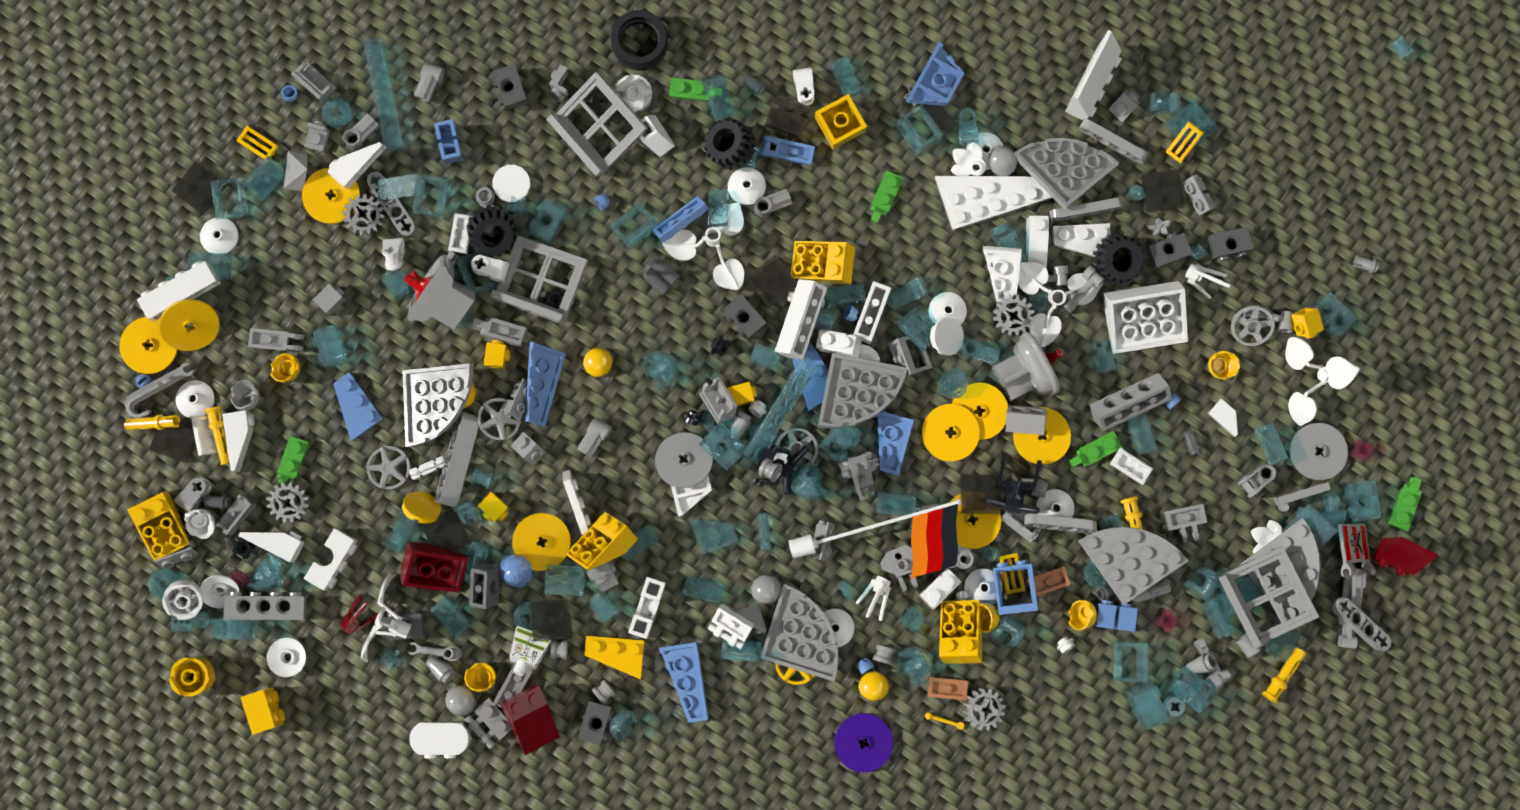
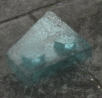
(713, 534)

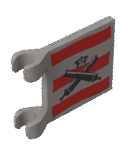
(1354, 549)

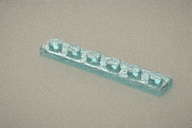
(383, 94)
(781, 408)

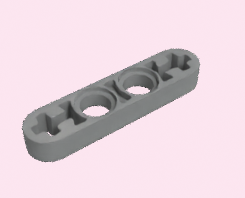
(1113, 141)
(390, 205)
(1086, 209)
(1060, 523)
(1362, 622)

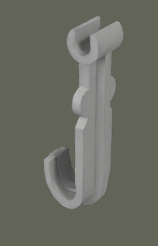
(154, 387)
(1352, 590)

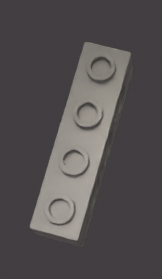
(1130, 401)
(233, 610)

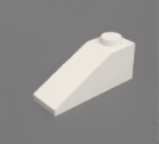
(351, 166)
(1037, 239)
(238, 434)
(280, 544)

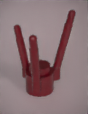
(351, 622)

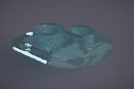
(846, 76)

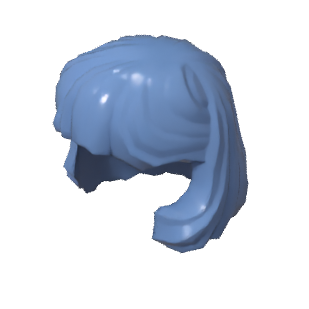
(515, 570)

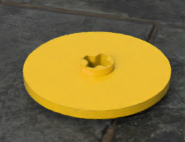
(317, 202)
(182, 313)
(137, 355)
(992, 401)
(960, 444)
(1049, 450)
(547, 527)
(979, 534)

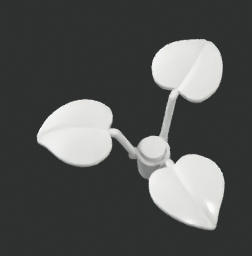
(729, 273)
(1031, 278)
(1337, 373)
(397, 627)

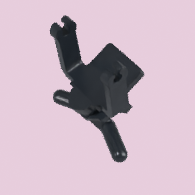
(780, 455)
(1015, 492)

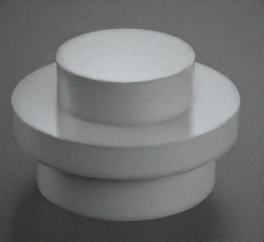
(485, 196)

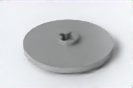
(1333, 451)
(685, 474)

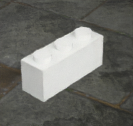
(872, 312)

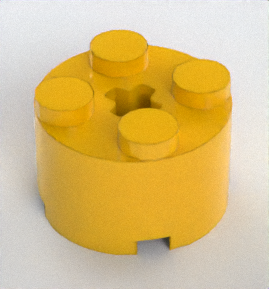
(203, 676)

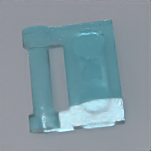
(915, 329)

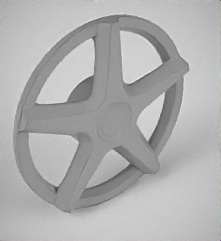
(1252, 325)
(497, 419)
(796, 445)
(388, 467)

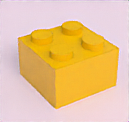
(840, 121)
(263, 710)

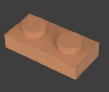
(1051, 581)
(947, 688)

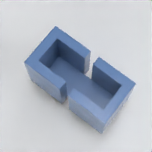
(448, 135)
(1124, 619)

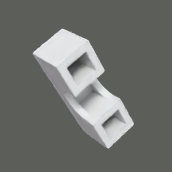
(341, 546)
(647, 607)

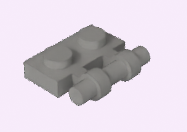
(493, 718)

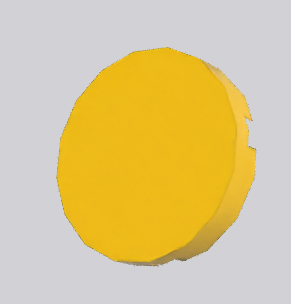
(421, 507)

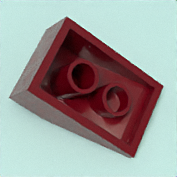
(1402, 556)
(432, 567)
(530, 719)

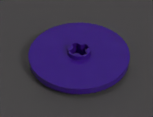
(871, 756)

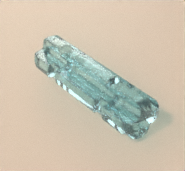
(764, 534)

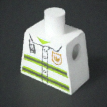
(526, 652)

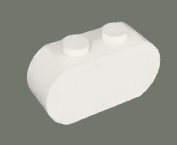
(440, 738)

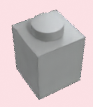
(330, 299)

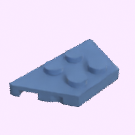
(937, 80)

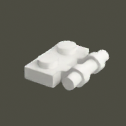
(732, 623)

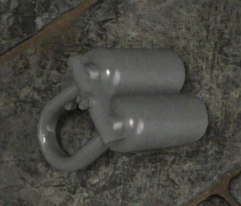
(659, 275)

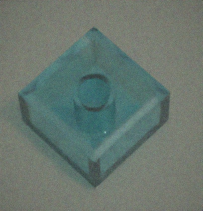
(1147, 705)

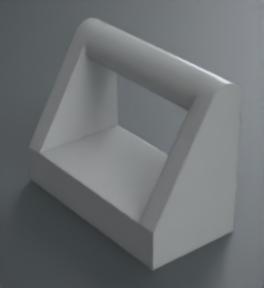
(903, 358)

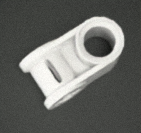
(804, 84)
(393, 251)
(494, 268)

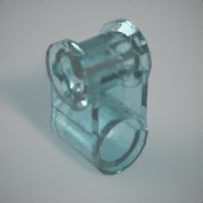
(968, 130)

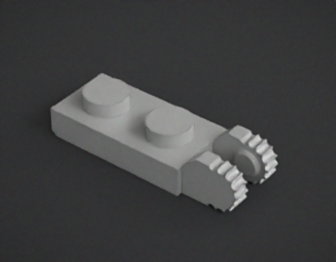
(273, 340)

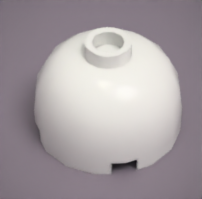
(183, 599)

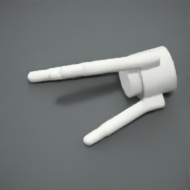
(1196, 273)
(881, 587)

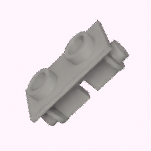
(1194, 188)
(517, 406)
(844, 465)
(1016, 522)
(822, 531)
(183, 554)

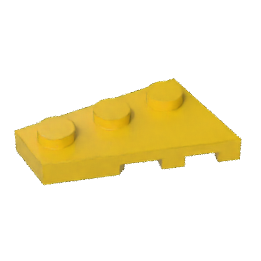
(617, 653)

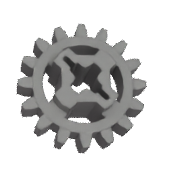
(358, 220)
(1020, 304)
(281, 497)
(986, 700)

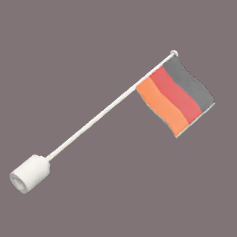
(932, 538)

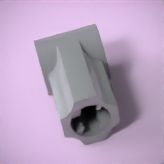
(430, 77)
(362, 130)
(774, 202)
(595, 434)
(1246, 645)

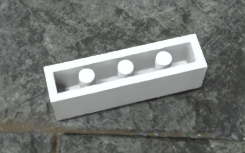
(184, 286)
(800, 319)

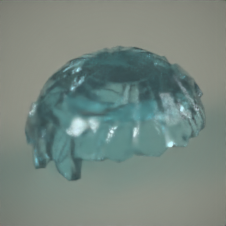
(953, 383)
(621, 724)

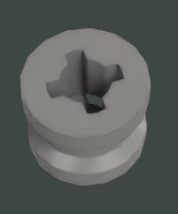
(770, 470)
(559, 649)
(884, 654)
(604, 692)
(1171, 703)

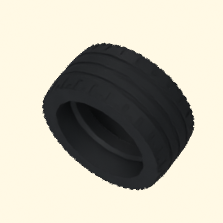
(634, 18)

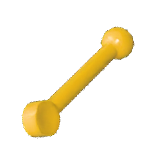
(960, 725)

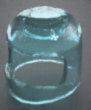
(1208, 587)
(1012, 626)

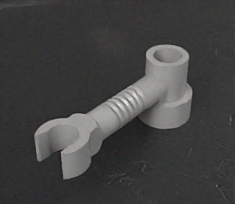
(1059, 275)
(1093, 278)
(1284, 320)
(456, 652)
(1219, 676)

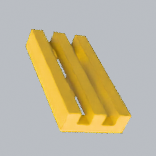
(1194, 129)
(244, 135)
(1012, 577)

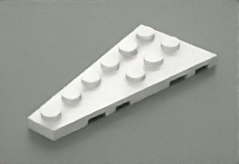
(984, 197)

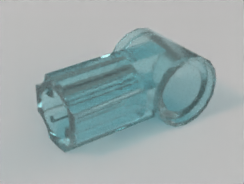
(912, 291)
(981, 352)

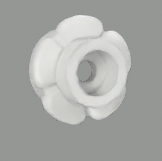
(757, 408)
(1065, 645)

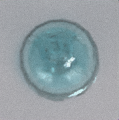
(660, 368)
(807, 482)
(267, 574)
(916, 664)

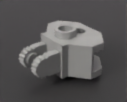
(899, 567)
(604, 576)

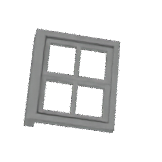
(580, 142)
(531, 305)
(1242, 608)

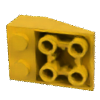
(823, 261)
(159, 525)
(602, 542)
(960, 632)

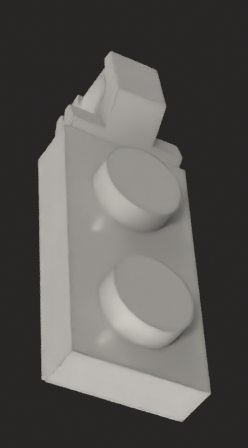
(501, 331)

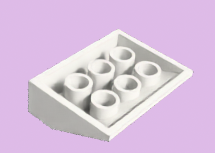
(1095, 77)
(1146, 317)

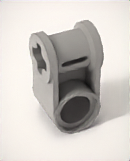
(1254, 482)
(191, 496)

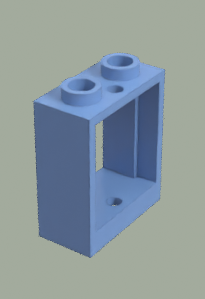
(1015, 608)

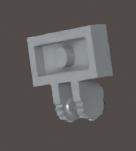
(1184, 518)

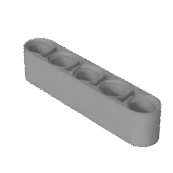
(457, 459)

